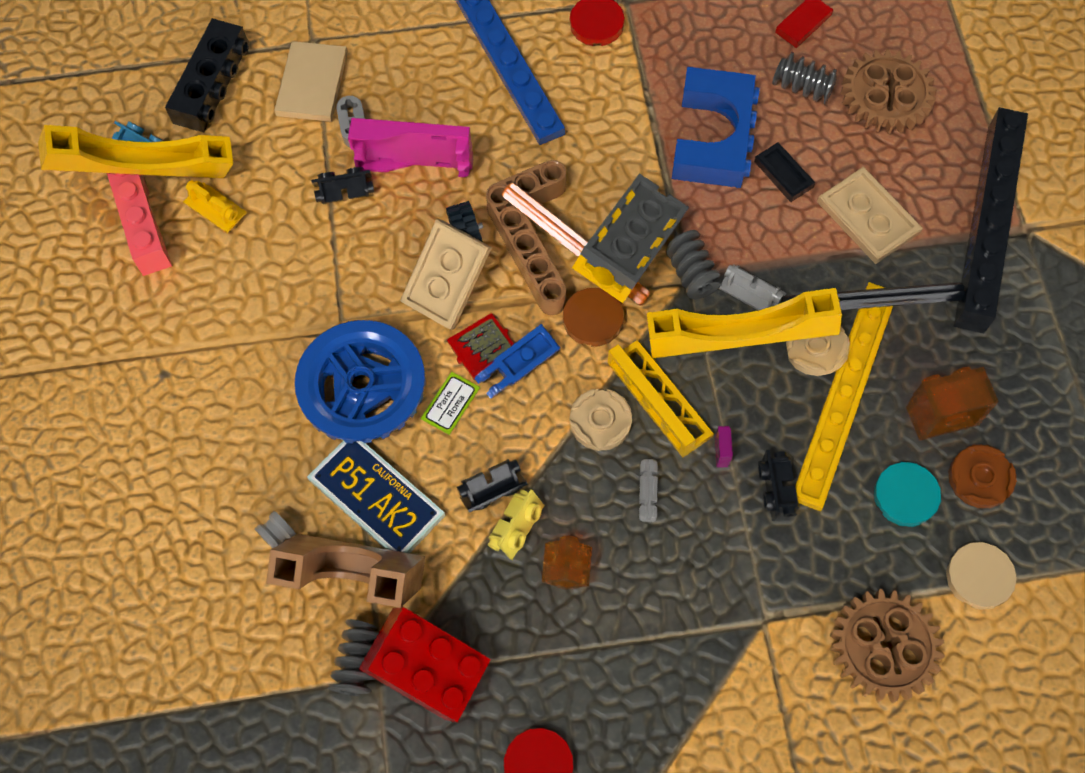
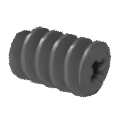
(805, 77)
(692, 265)
(350, 678)

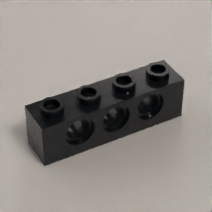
(207, 75)

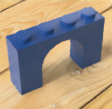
(721, 161)

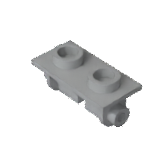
(750, 288)

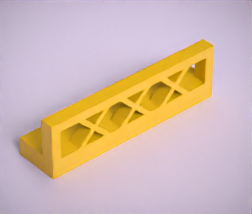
(653, 401)

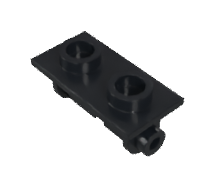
(331, 185)
(478, 493)
(778, 497)

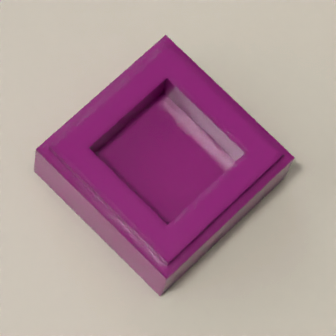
(723, 446)

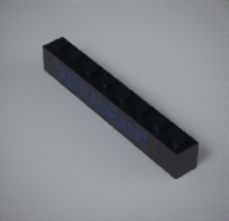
(991, 221)

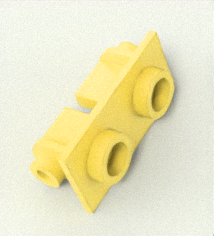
(524, 510)

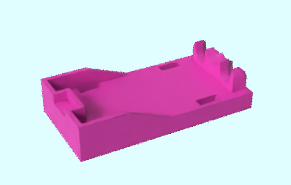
(398, 144)

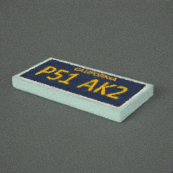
(376, 496)

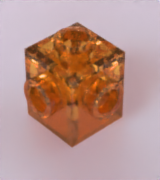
(567, 563)

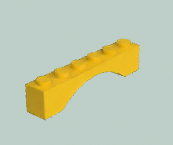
(80, 151)
(802, 317)

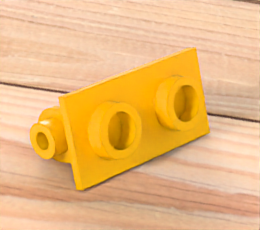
(213, 205)

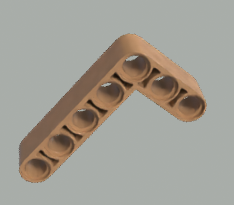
(524, 234)

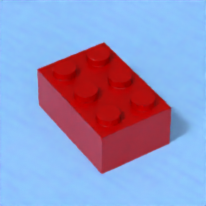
(425, 664)

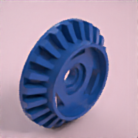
(340, 354)

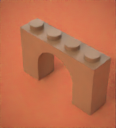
(390, 574)

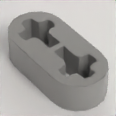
(344, 119)

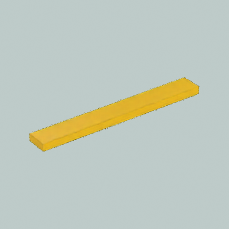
(841, 406)

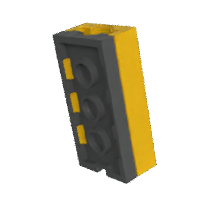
(629, 238)

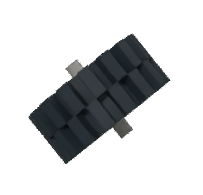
(464, 219)

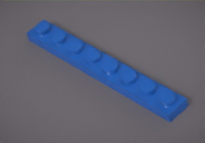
(512, 70)

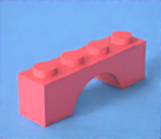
(138, 222)

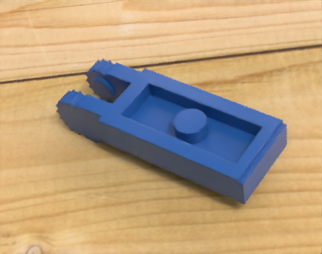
(520, 359)

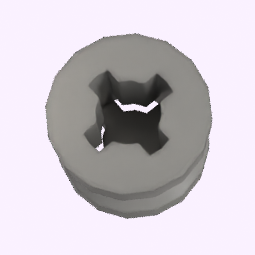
(275, 530)

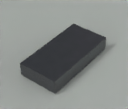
(784, 172)

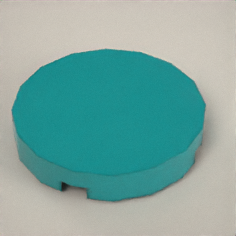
(907, 494)

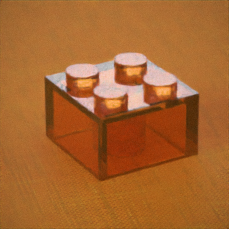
(951, 402)

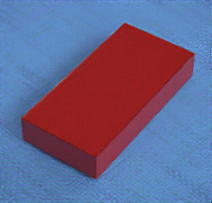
(803, 21)

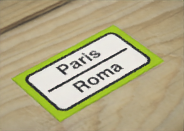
(450, 403)

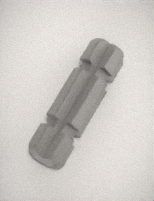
(648, 490)

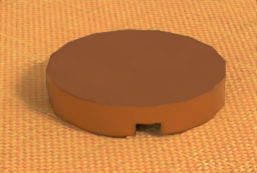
(593, 317)
(982, 476)

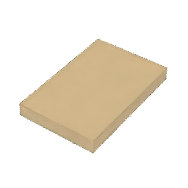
(311, 81)
(869, 215)
(445, 274)

